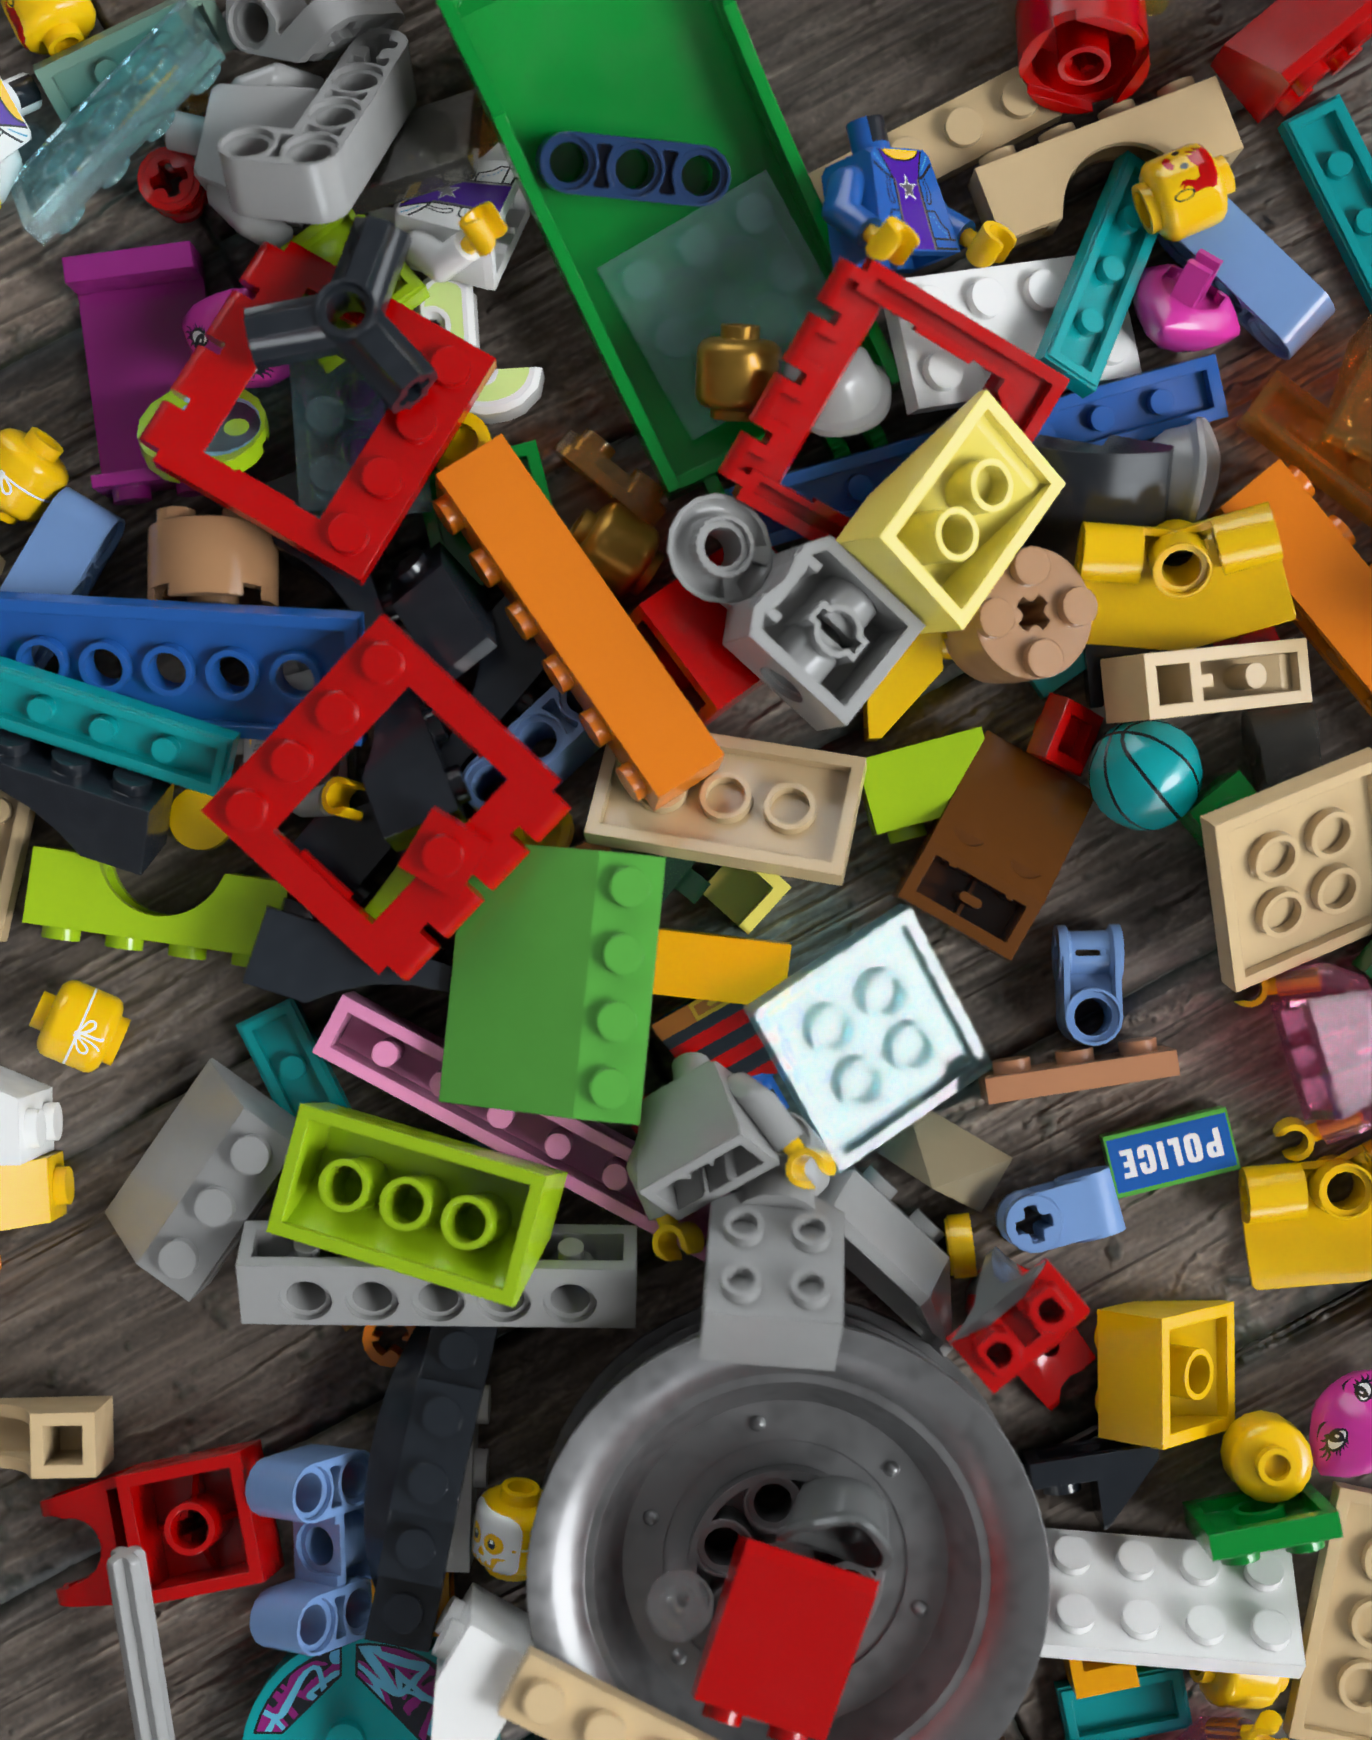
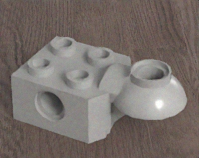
(798, 617)
(775, 1271)

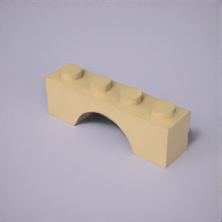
(1029, 185)
(57, 1436)

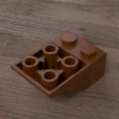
(996, 847)

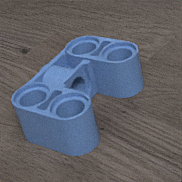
(331, 1590)

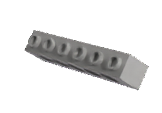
(578, 1283)

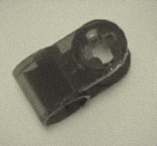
(1280, 742)

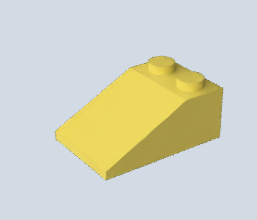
(954, 515)

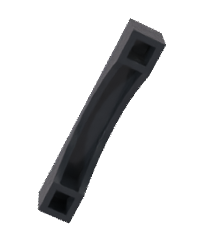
(505, 687)
(406, 765)
(92, 803)
(308, 961)

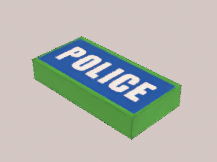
(1170, 1151)

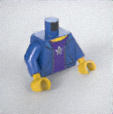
(892, 209)

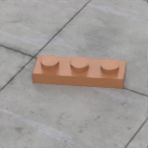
(1078, 1070)

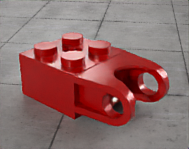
(156, 1508)

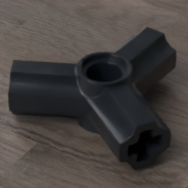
(361, 283)

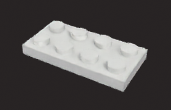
(1008, 301)
(1170, 1606)

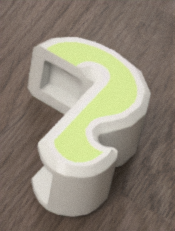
(508, 390)

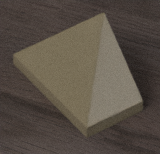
(948, 1159)

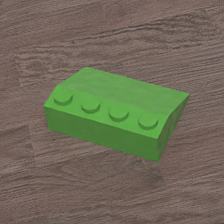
(556, 987)

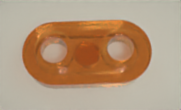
(590, 459)

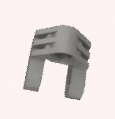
(306, 32)

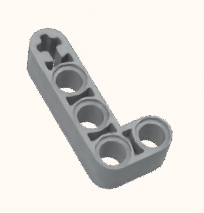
(336, 145)

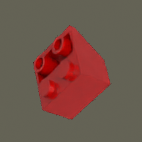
(1291, 50)

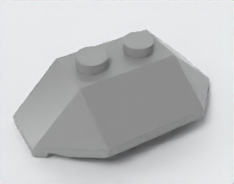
(894, 1253)

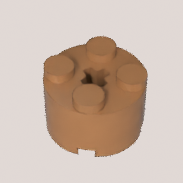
(211, 559)
(1028, 623)

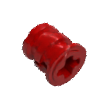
(155, 184)

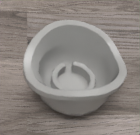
(858, 400)
(1194, 470)

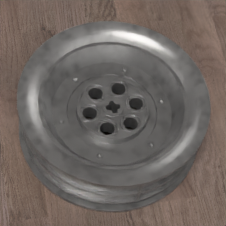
(685, 1443)

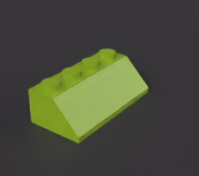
(415, 1201)

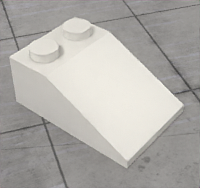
(477, 1657)

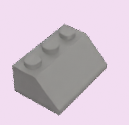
(202, 1180)

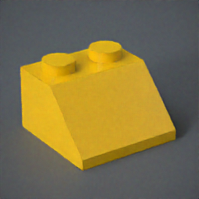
(1165, 1371)

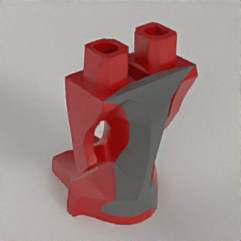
(1016, 1320)

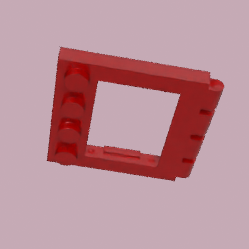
(823, 353)
(389, 467)
(316, 739)

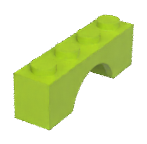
(85, 895)

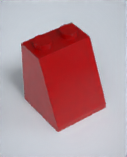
(688, 643)
(782, 1641)

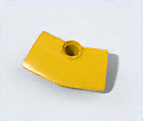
(1221, 592)
(1295, 1230)

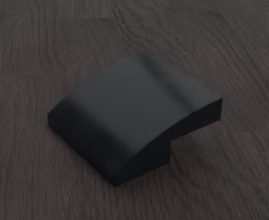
(1104, 484)

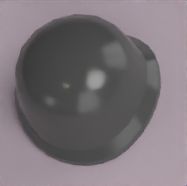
(841, 1519)

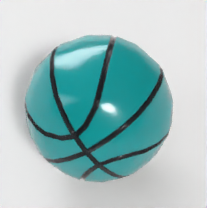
(1145, 774)

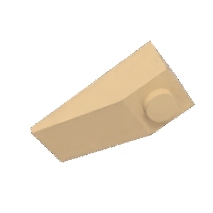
(1205, 680)

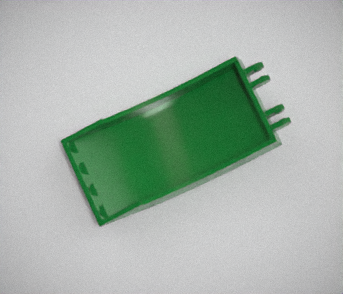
(645, 74)

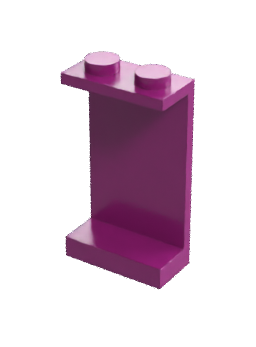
(133, 351)

